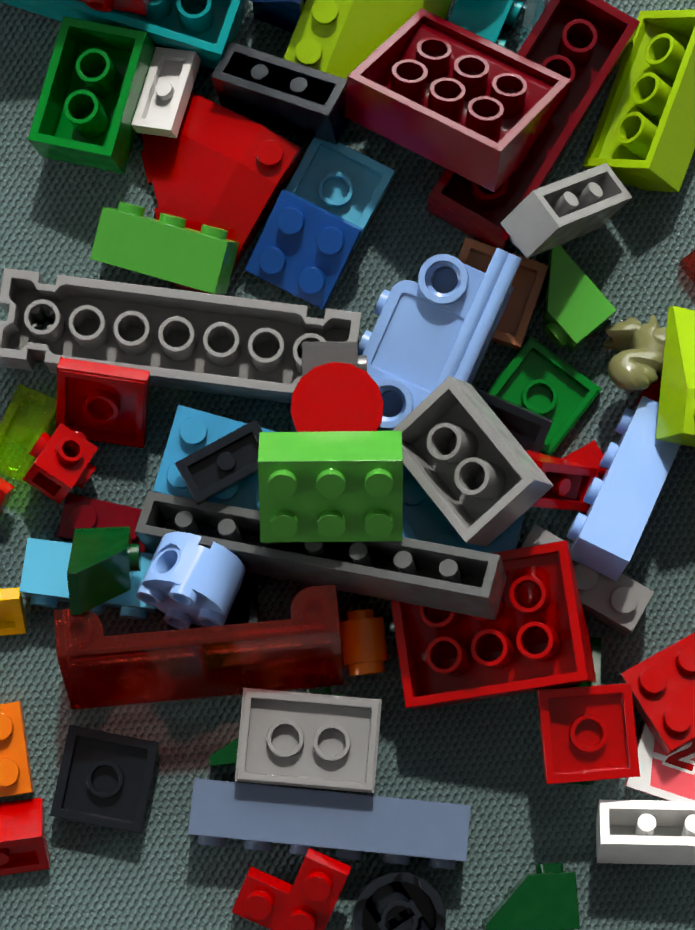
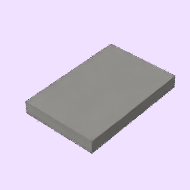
(308, 740)

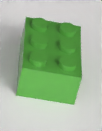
(330, 486)

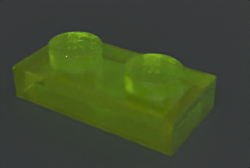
(22, 425)

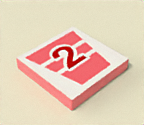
(662, 775)

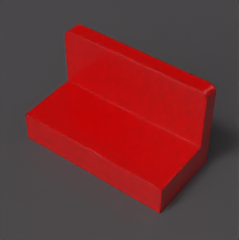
(23, 837)

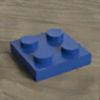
(303, 249)

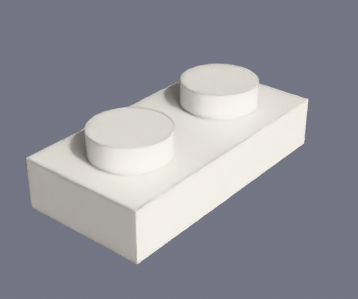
(166, 92)

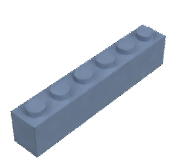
(329, 820)

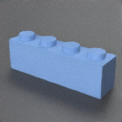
(624, 495)

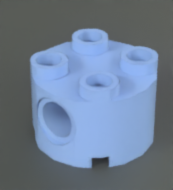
(192, 581)

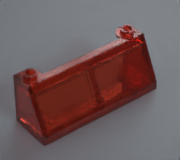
(201, 660)

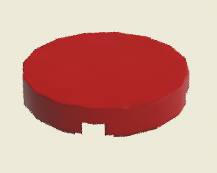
(336, 399)

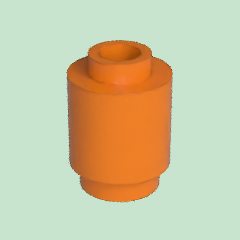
(363, 643)

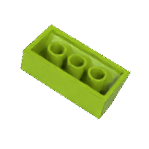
(650, 110)

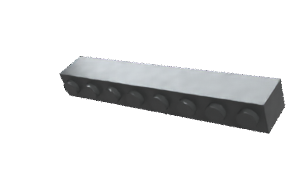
(390, 570)

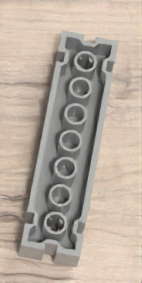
(175, 334)

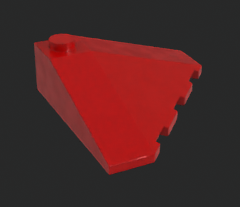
(219, 171)

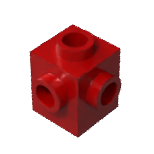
(61, 462)

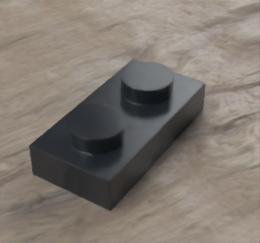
(222, 463)

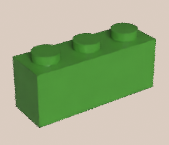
(165, 248)

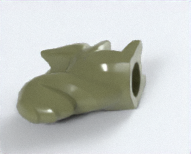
(640, 354)

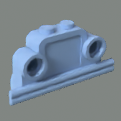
(435, 329)

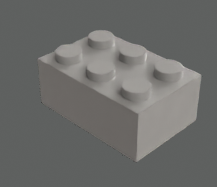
(469, 462)

